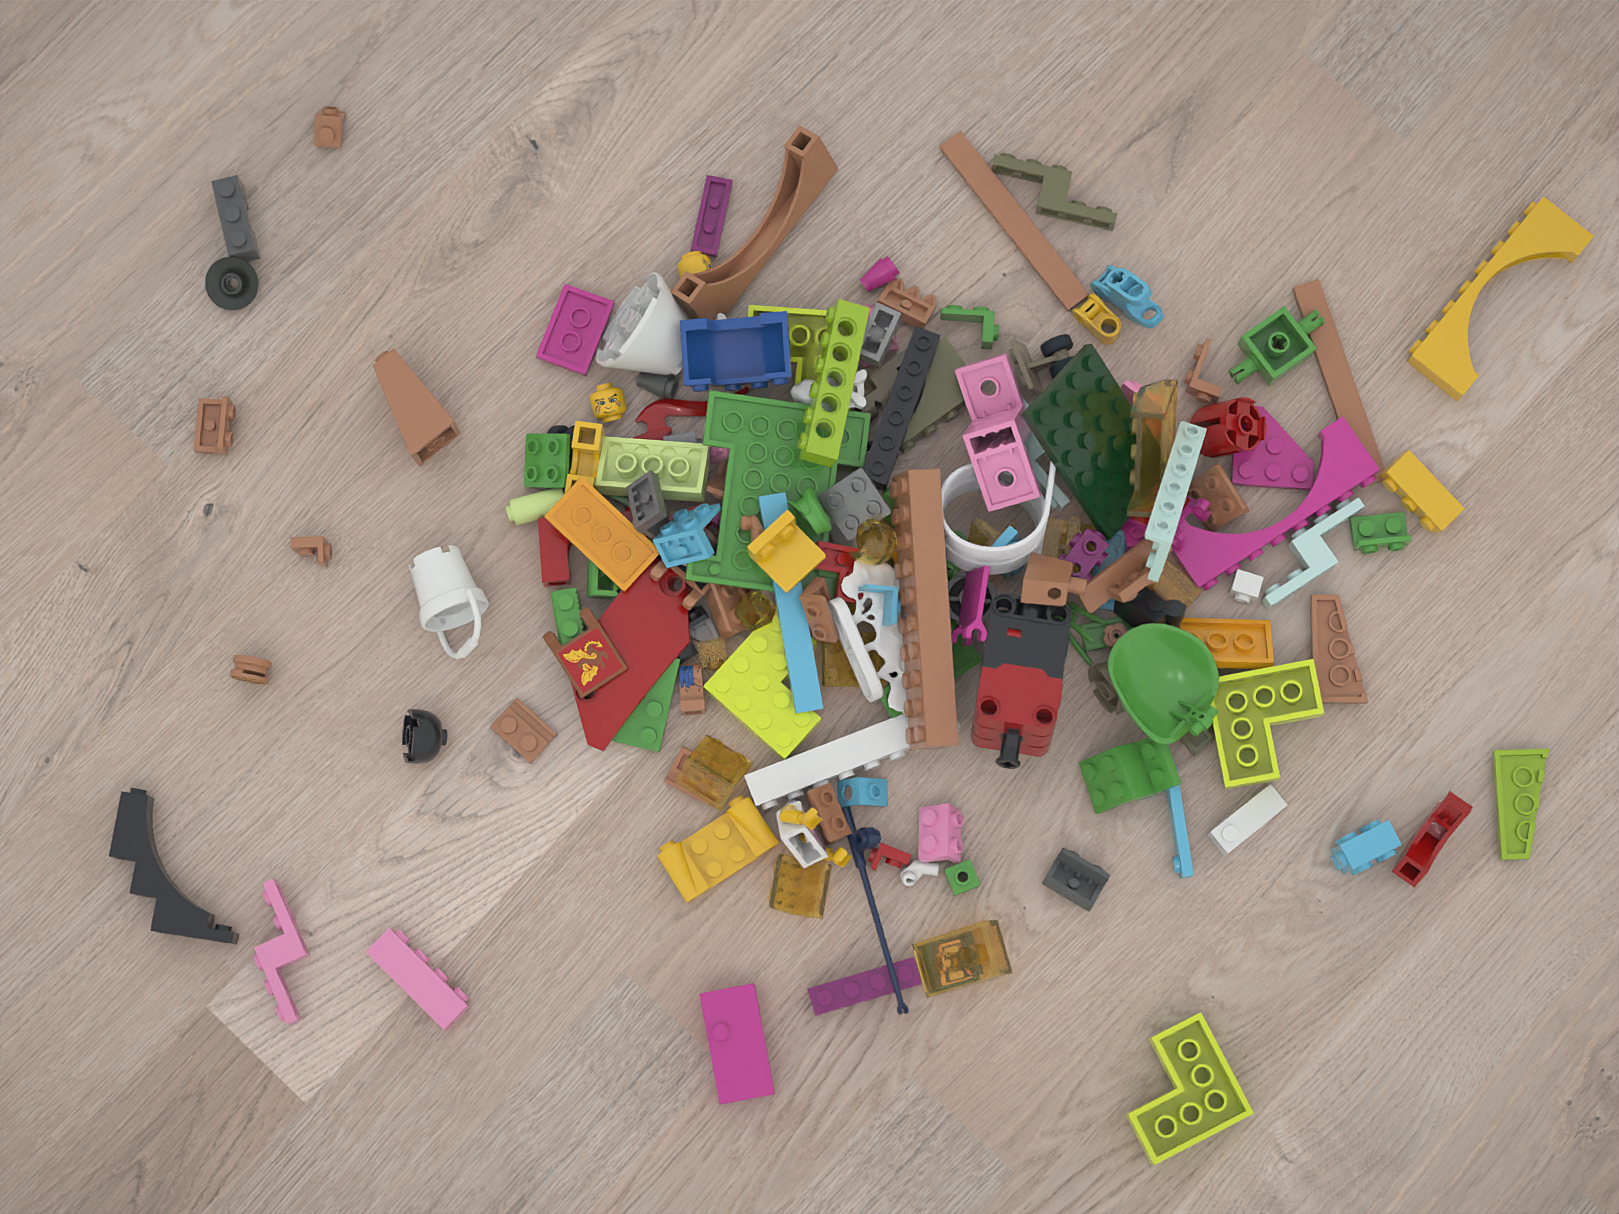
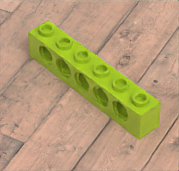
(854, 320)

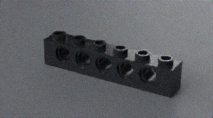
(901, 406)

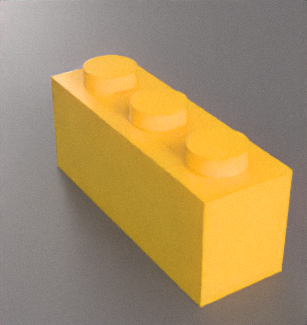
(1421, 492)

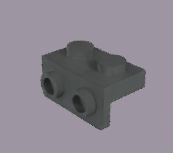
(1076, 879)

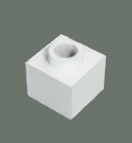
(1245, 586)

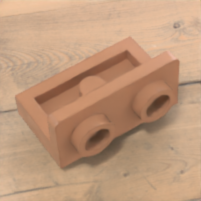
(214, 425)
(817, 611)
(834, 824)

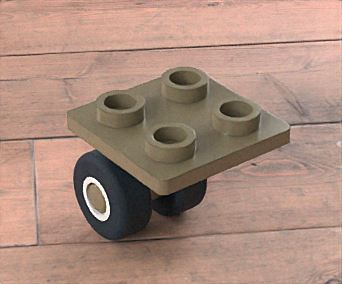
(1056, 356)

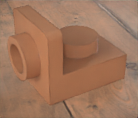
(309, 545)

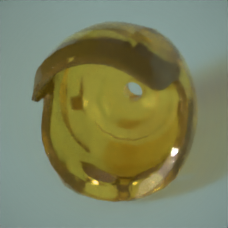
(876, 544)

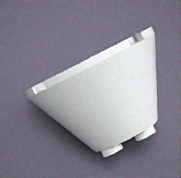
(645, 331)

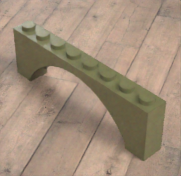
(939, 401)

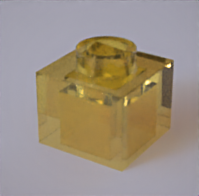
(755, 610)
(712, 653)

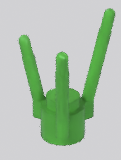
(1075, 608)

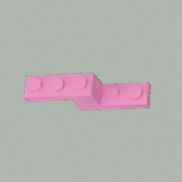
(280, 952)

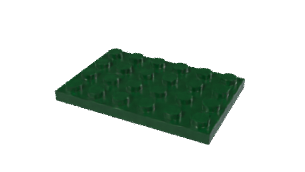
(1088, 437)

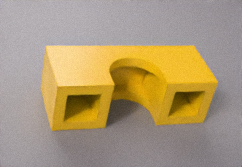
(586, 452)

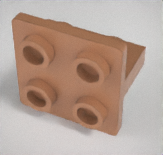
(1223, 497)
(723, 603)

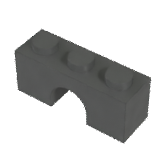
(234, 218)

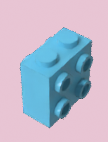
(1356, 852)

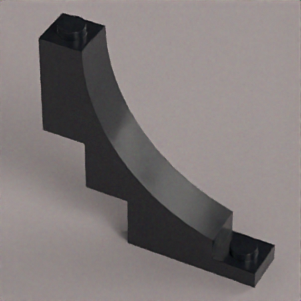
(173, 910)

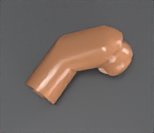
(753, 524)

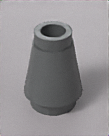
(660, 385)

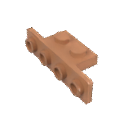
(1121, 578)

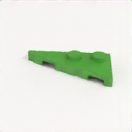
(648, 721)

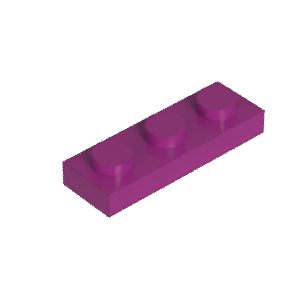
(712, 215)

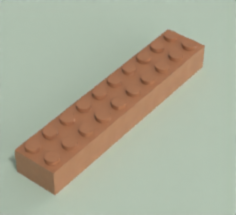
(924, 610)

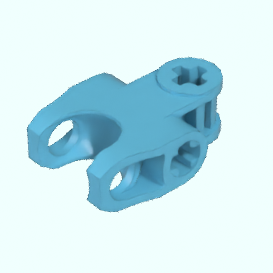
(1129, 294)

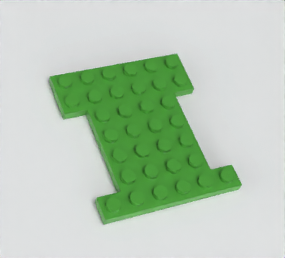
(763, 462)

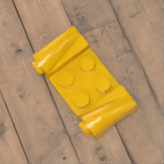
(718, 849)

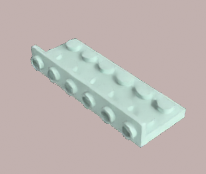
(1172, 494)

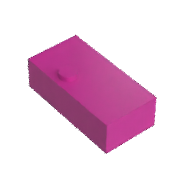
(737, 1043)

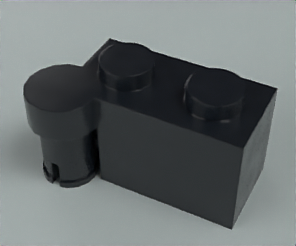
(1150, 608)

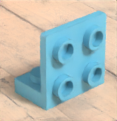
(684, 537)

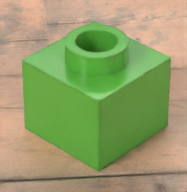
(961, 887)

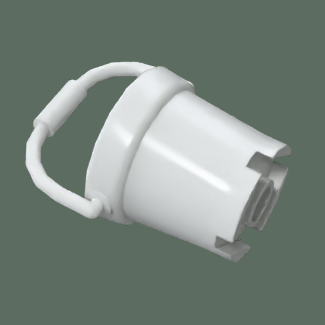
(447, 596)

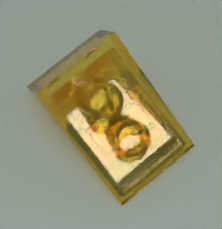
(962, 958)

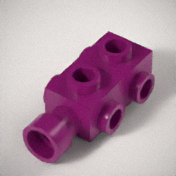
(1082, 557)

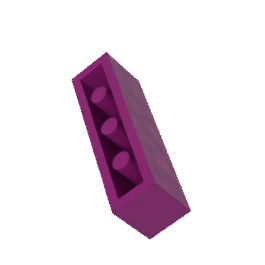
(862, 987)

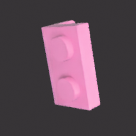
(940, 833)

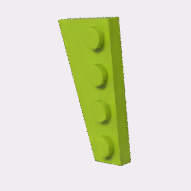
(1517, 794)

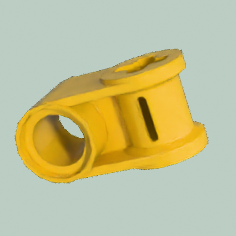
(1094, 316)

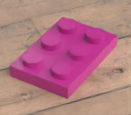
(575, 330)

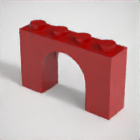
(556, 552)

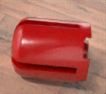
(1231, 427)

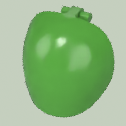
(1164, 681)

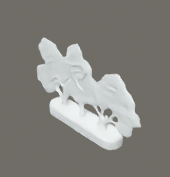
(887, 639)

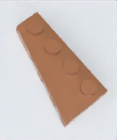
(1334, 653)

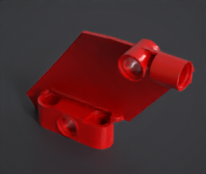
(649, 634)

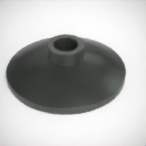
(219, 288)

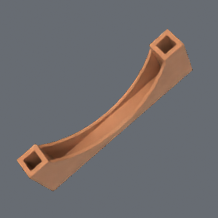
(803, 177)

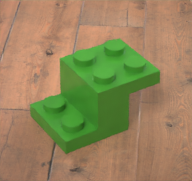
(1129, 773)

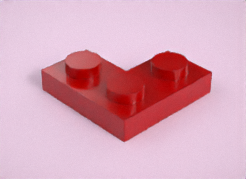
(840, 562)

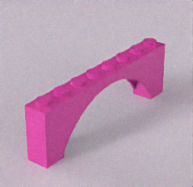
(1341, 469)

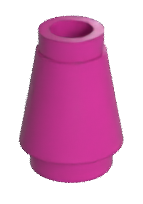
(879, 274)

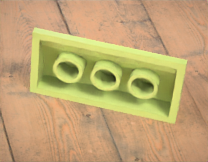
(679, 466)

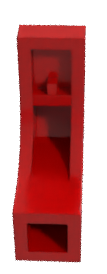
(1430, 838)

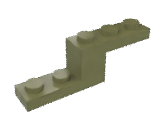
(1054, 190)

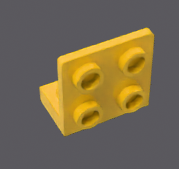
(785, 552)

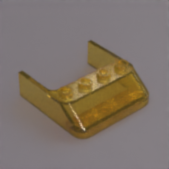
(1155, 429)

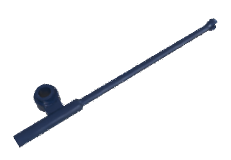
(859, 842)

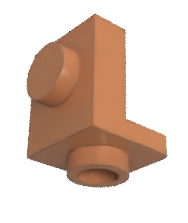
(329, 127)

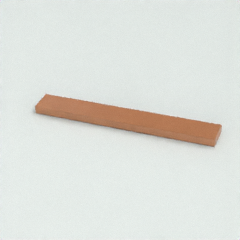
(1014, 221)
(1335, 368)

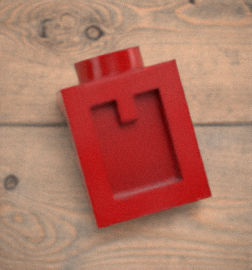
(894, 856)

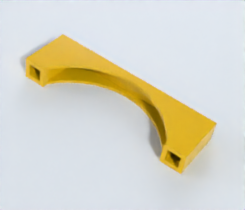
(1445, 351)

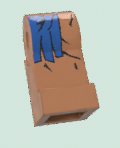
(691, 689)

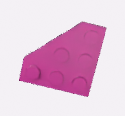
(1274, 462)

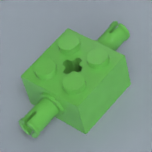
(1275, 330)

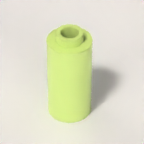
(533, 506)

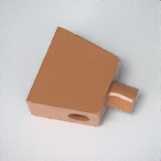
(1050, 581)

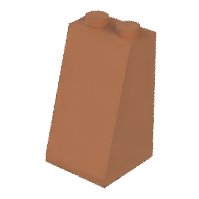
(418, 414)

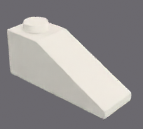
(1247, 820)

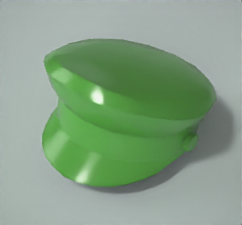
(812, 511)

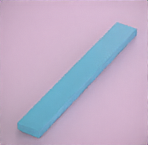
(793, 625)

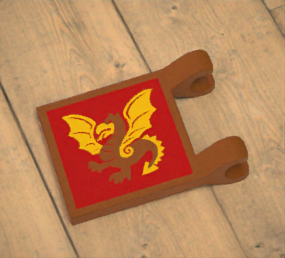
(588, 658)

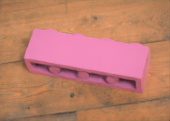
(418, 979)

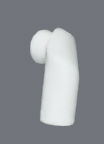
(916, 869)

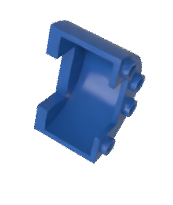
(736, 352)

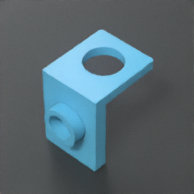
(891, 602)
(864, 792)

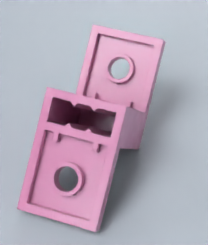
(997, 432)

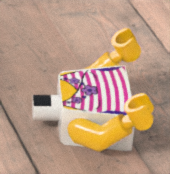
(802, 835)

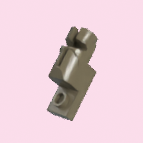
(882, 383)

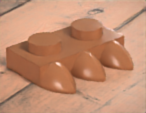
(907, 302)

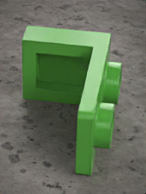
(979, 314)

